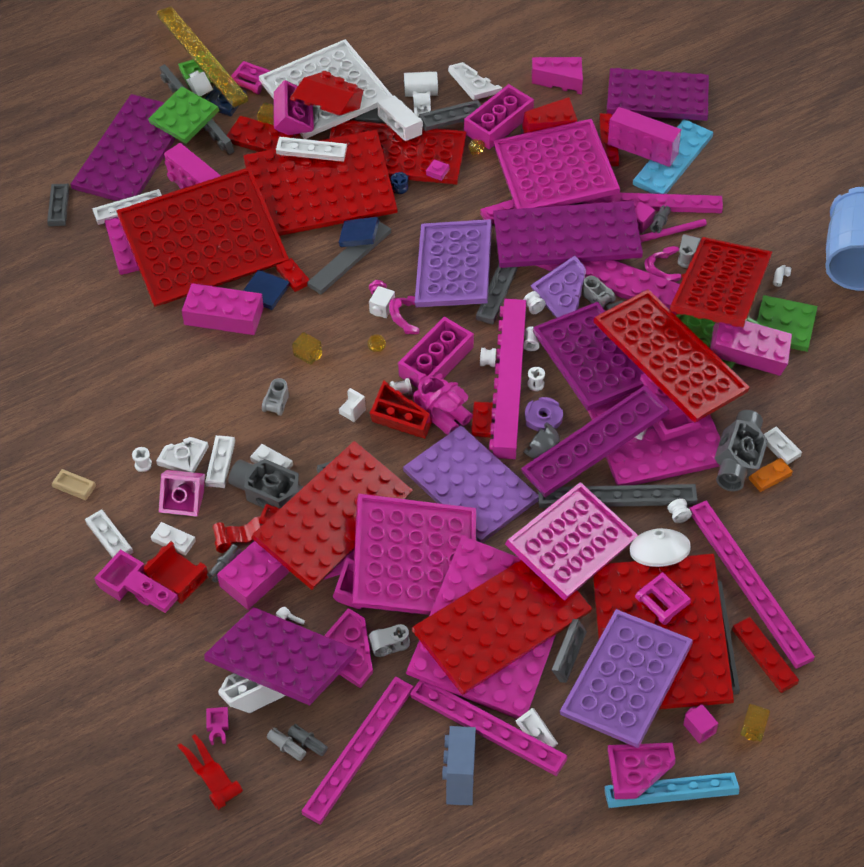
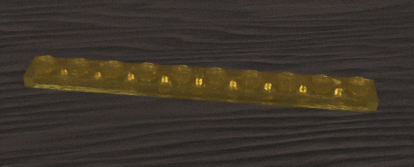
(202, 56)

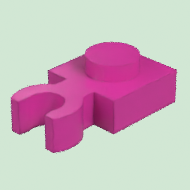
(216, 721)

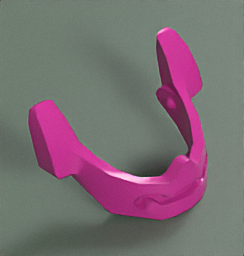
(650, 267)
(394, 306)

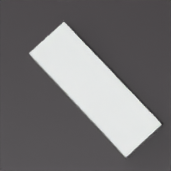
(220, 461)
(108, 533)

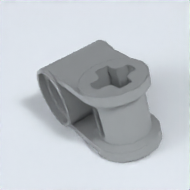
(687, 250)
(596, 291)
(275, 399)
(388, 640)

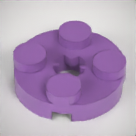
(546, 405)

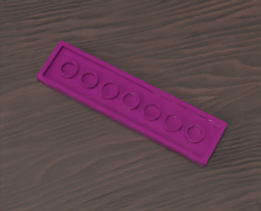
(595, 441)

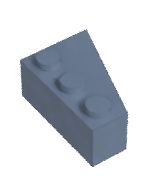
(460, 765)

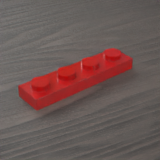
(611, 151)
(765, 654)

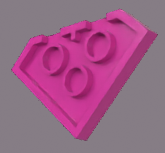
(352, 631)
(638, 768)

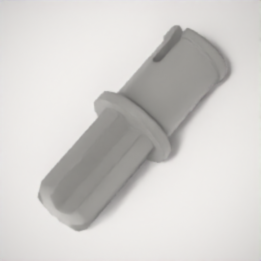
(286, 744)

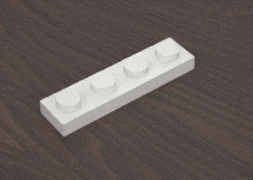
(311, 149)
(108, 211)

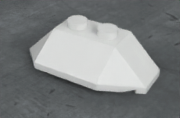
(246, 694)

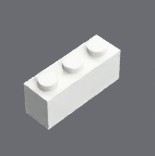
(400, 118)

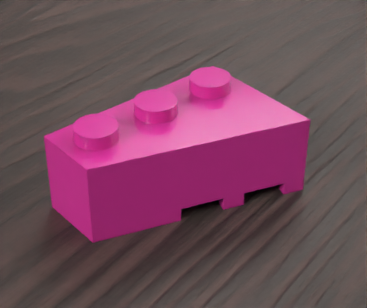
(558, 72)

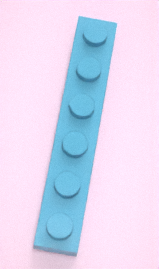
(680, 789)

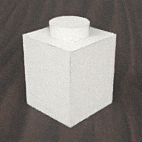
(199, 83)
(380, 302)

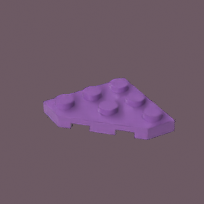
(562, 287)

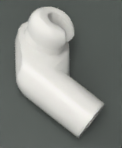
(779, 273)

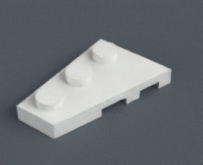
(472, 83)

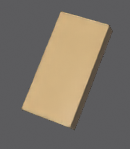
(74, 484)

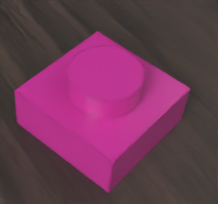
(437, 170)

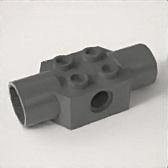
(740, 450)
(265, 482)

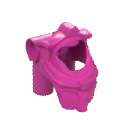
(442, 401)

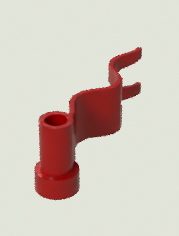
(234, 534)
(212, 774)

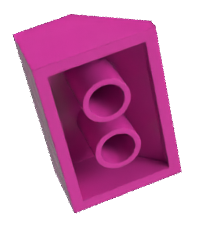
(289, 115)

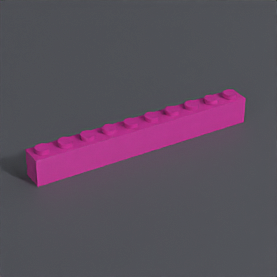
(509, 379)

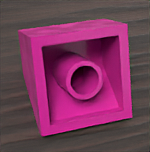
(181, 492)

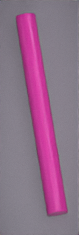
(672, 230)

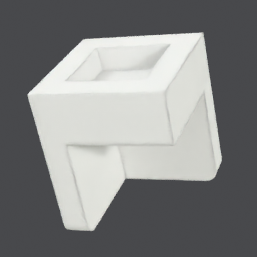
(354, 406)

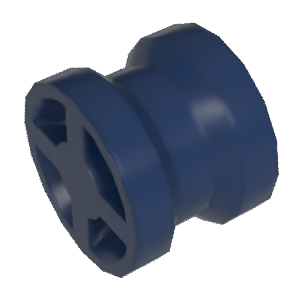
(399, 183)

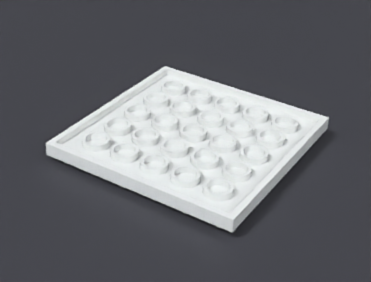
(341, 62)

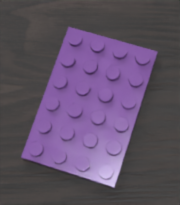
(453, 263)
(469, 475)
(626, 678)

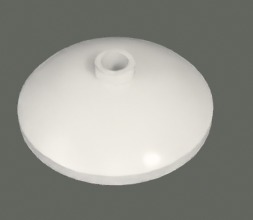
(660, 547)

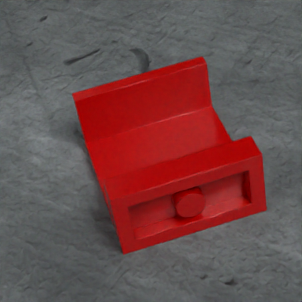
(175, 572)

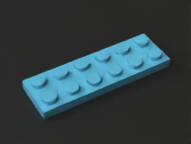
(660, 178)

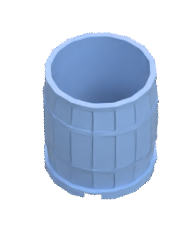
(846, 240)

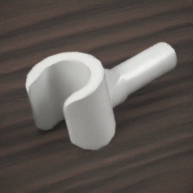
(284, 613)

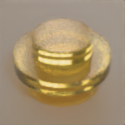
(476, 147)
(376, 343)

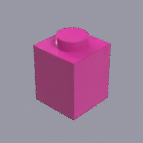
(644, 216)
(700, 723)

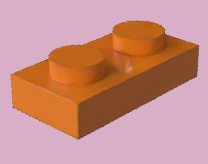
(770, 474)

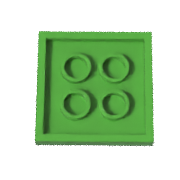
(184, 114)
(789, 317)

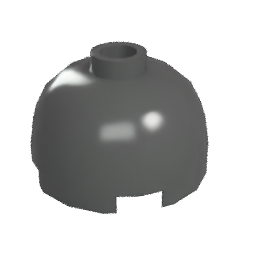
(543, 441)

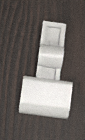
(420, 87)

